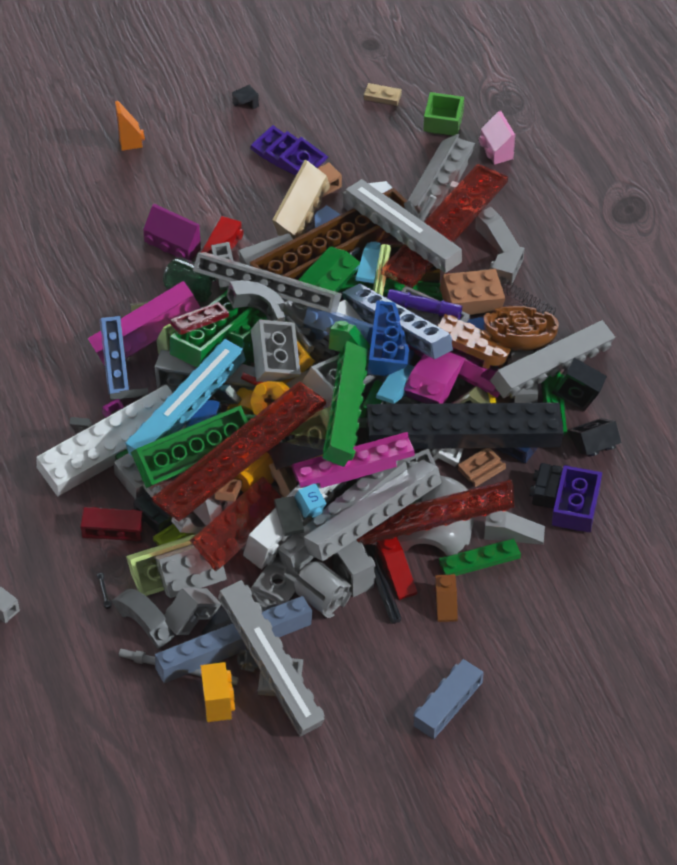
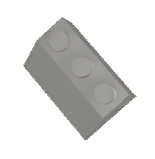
(275, 350)

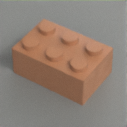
(474, 290)

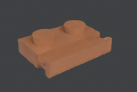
(481, 466)

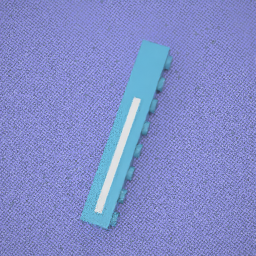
(189, 395)

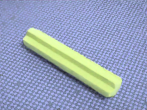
(379, 278)

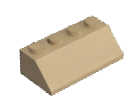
(301, 201)

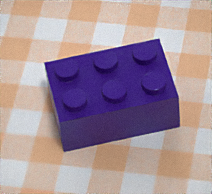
(577, 499)

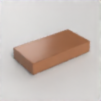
(229, 491)

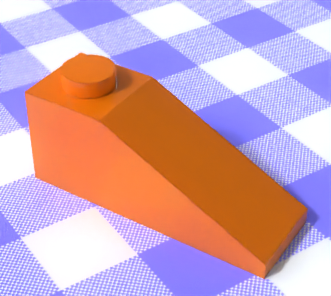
(128, 129)

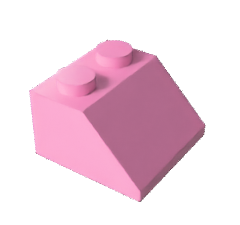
(498, 139)

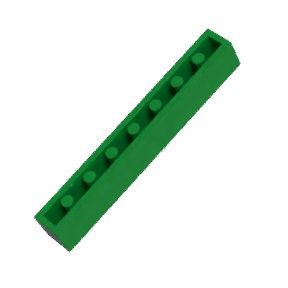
(345, 404)

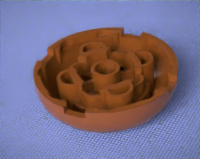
(521, 327)

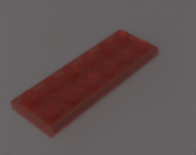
(232, 527)

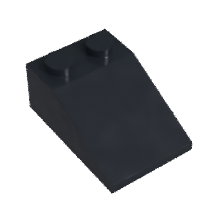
(295, 450)

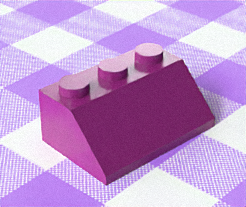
(172, 233)

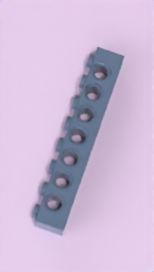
(418, 331)

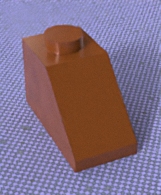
(446, 598)

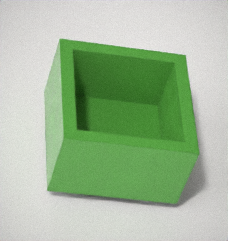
(443, 114)

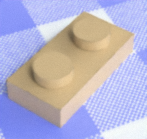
(382, 94)

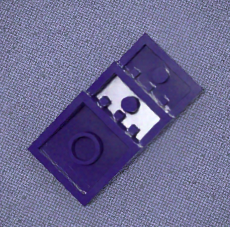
(286, 150)

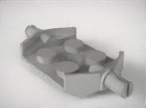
(271, 594)

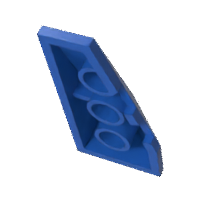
(388, 342)

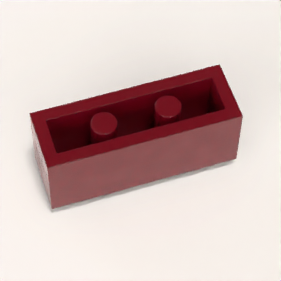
(112, 524)

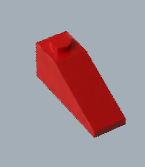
(225, 231)
(396, 567)

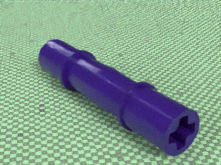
(425, 304)

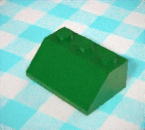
(331, 269)

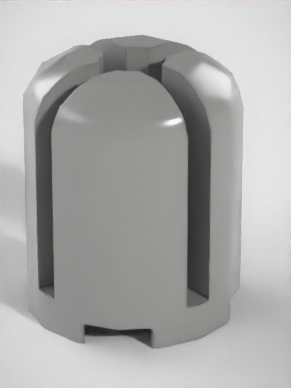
(322, 588)

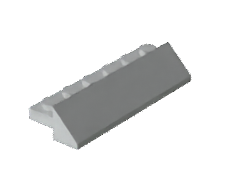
(445, 166)

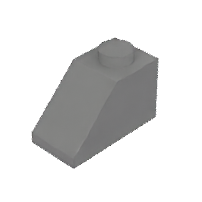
(508, 264)

